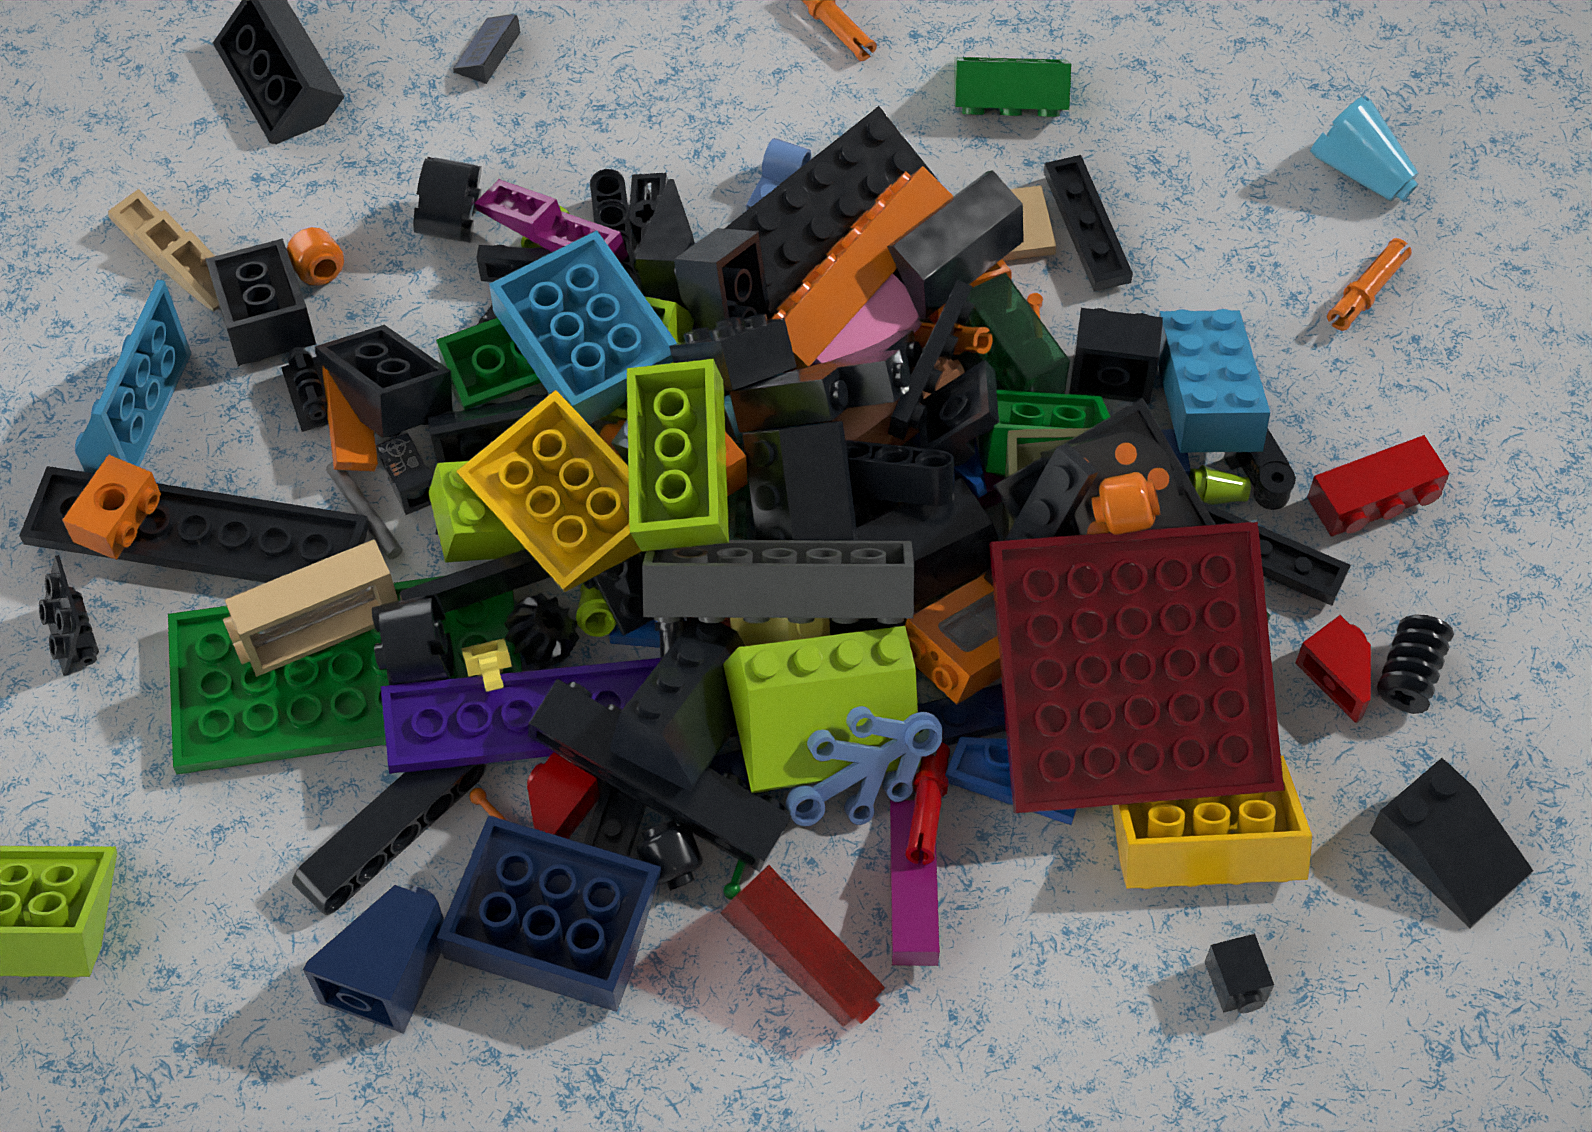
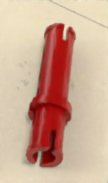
(930, 787)

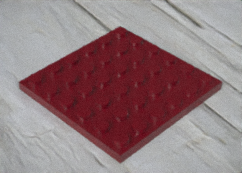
(1136, 667)

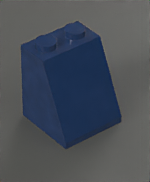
(381, 959)

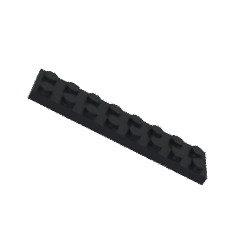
(204, 530)

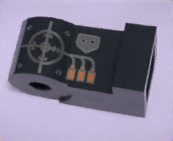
(405, 471)
(1268, 473)

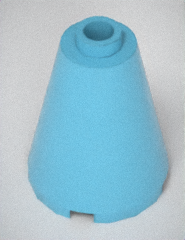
(1367, 151)

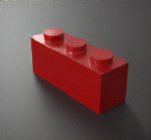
(1378, 486)

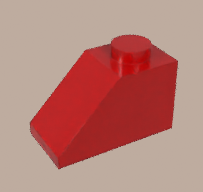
(1340, 665)
(560, 796)

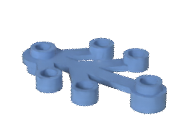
(869, 764)

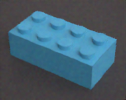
(1212, 382)

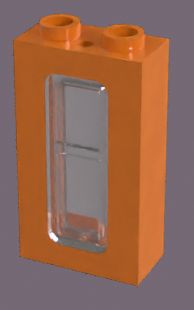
(958, 640)

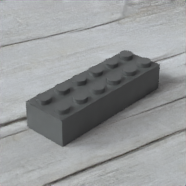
(781, 581)

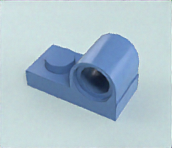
(778, 164)

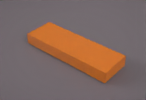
(351, 440)

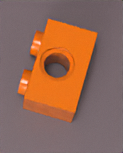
(92, 518)

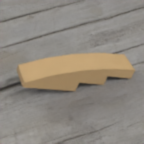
(167, 245)

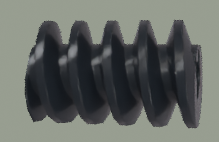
(1414, 662)

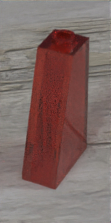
(804, 947)

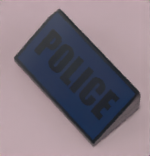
(488, 47)

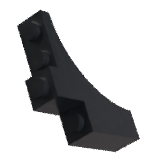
(827, 389)

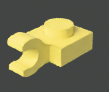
(487, 661)

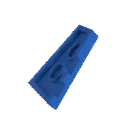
(984, 768)

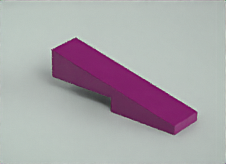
(541, 219)
(912, 896)

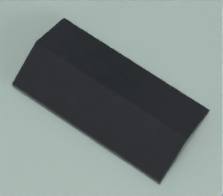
(958, 241)

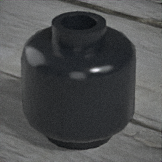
(673, 850)

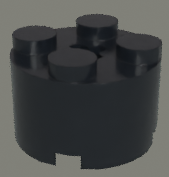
(447, 199)
(413, 640)

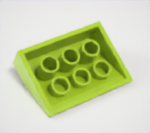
(811, 685)
(53, 908)

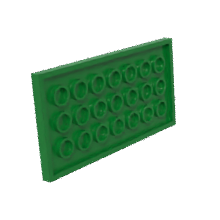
(301, 709)

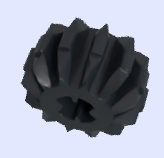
(541, 630)

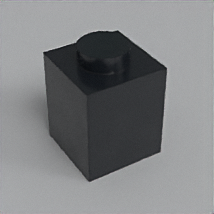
(1239, 974)

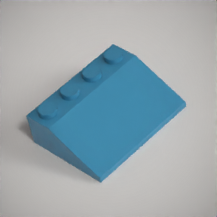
(581, 324)
(137, 386)

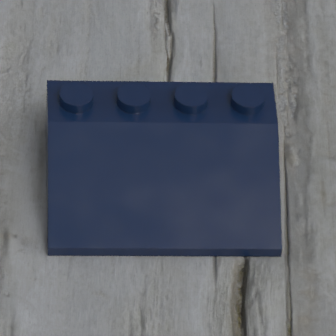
(550, 913)

